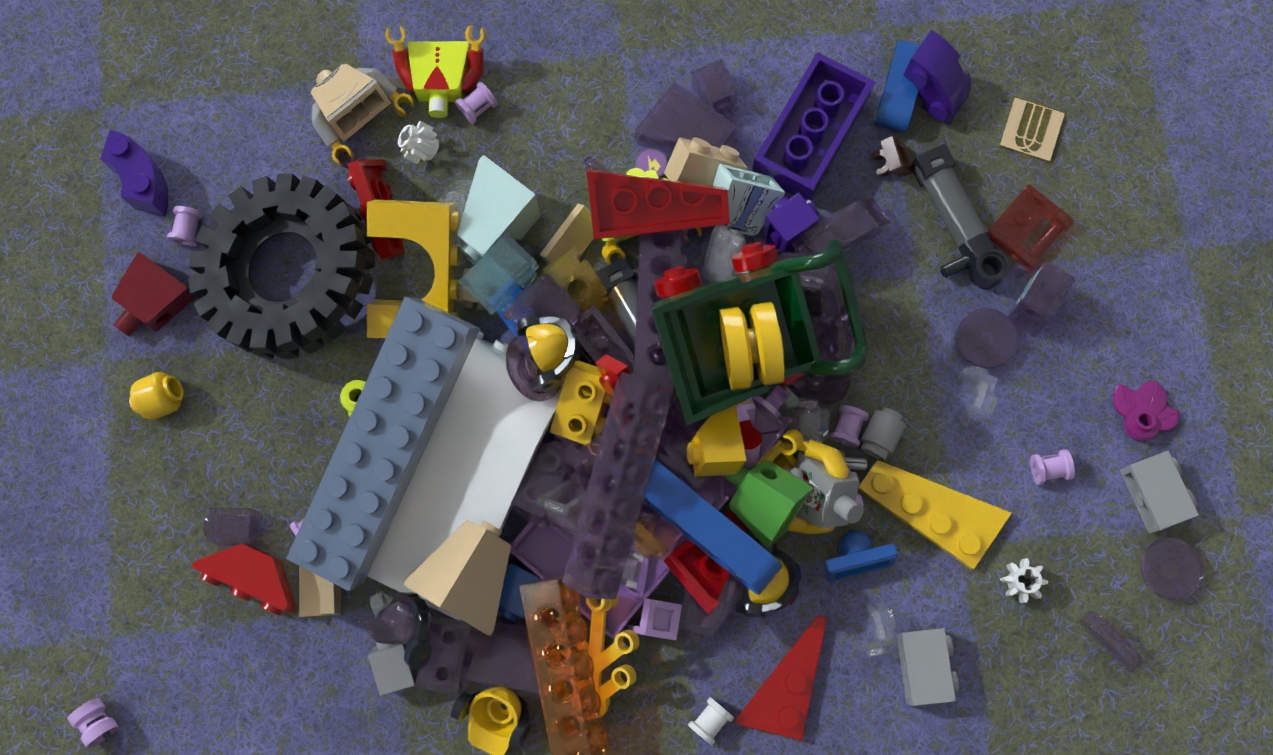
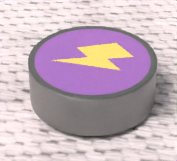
(652, 160)

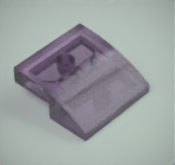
(505, 658)

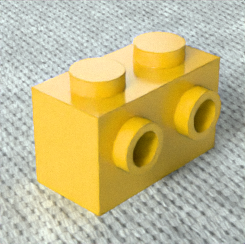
(581, 405)

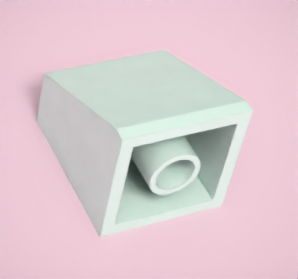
(494, 207)

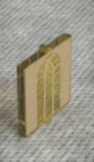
(1032, 129)

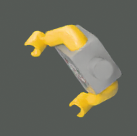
(833, 485)

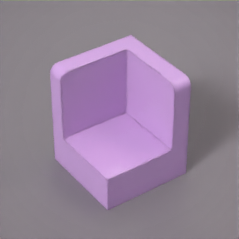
(658, 619)

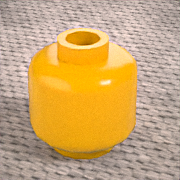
(156, 395)

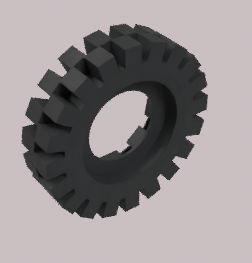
(224, 267)

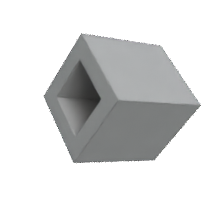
(390, 668)

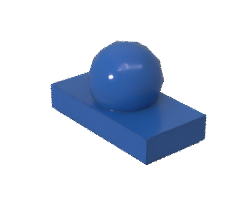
(859, 557)

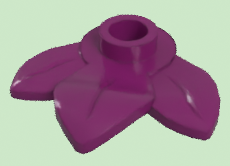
(1147, 405)

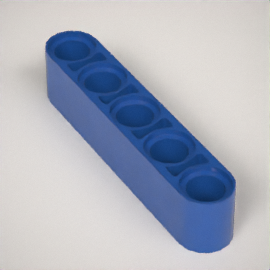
(710, 530)

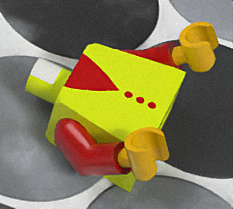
(439, 69)

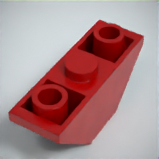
(250, 574)

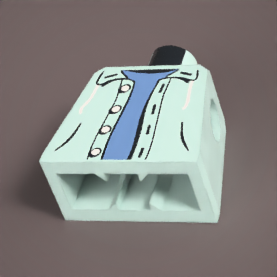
(749, 197)

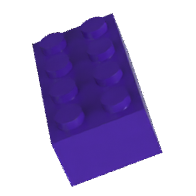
(813, 126)

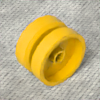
(757, 345)

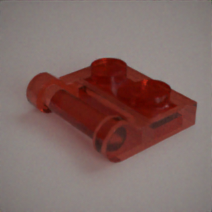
(1020, 221)

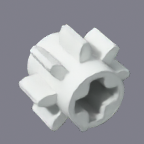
(418, 142)
(1031, 573)

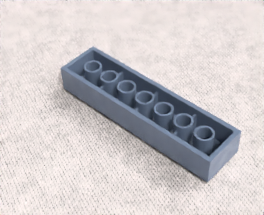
(383, 443)

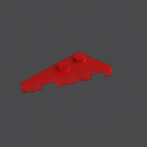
(699, 572)
(785, 696)

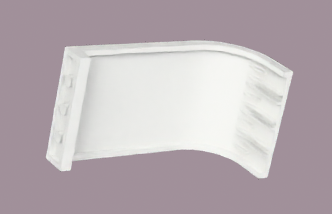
(468, 465)

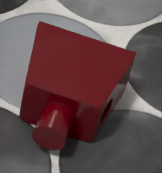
(148, 296)

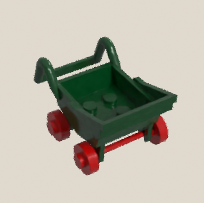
(692, 332)

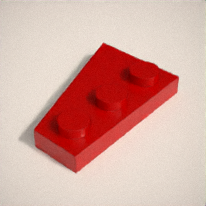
(367, 181)

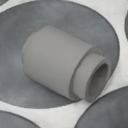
(882, 434)

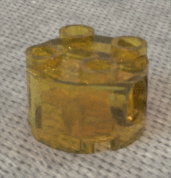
(569, 268)

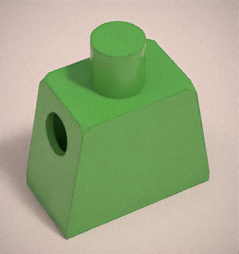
(767, 499)

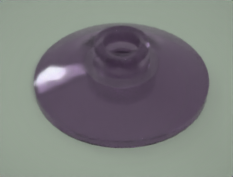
(523, 369)

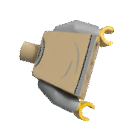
(350, 100)

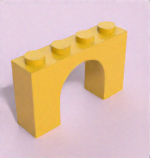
(433, 228)

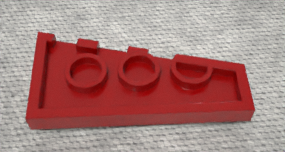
(650, 205)

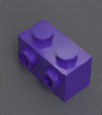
(789, 221)

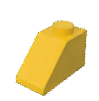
(718, 445)

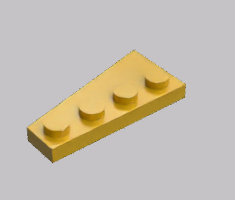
(942, 515)

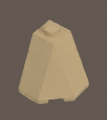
(466, 575)

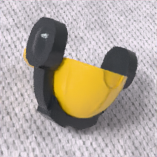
(553, 348)
(779, 592)
(495, 719)

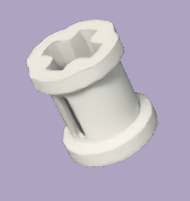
(710, 721)

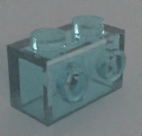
(500, 275)

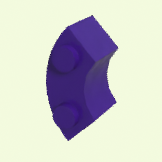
(939, 77)
(140, 175)

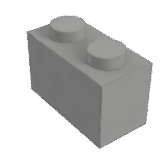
(1159, 492)
(927, 667)

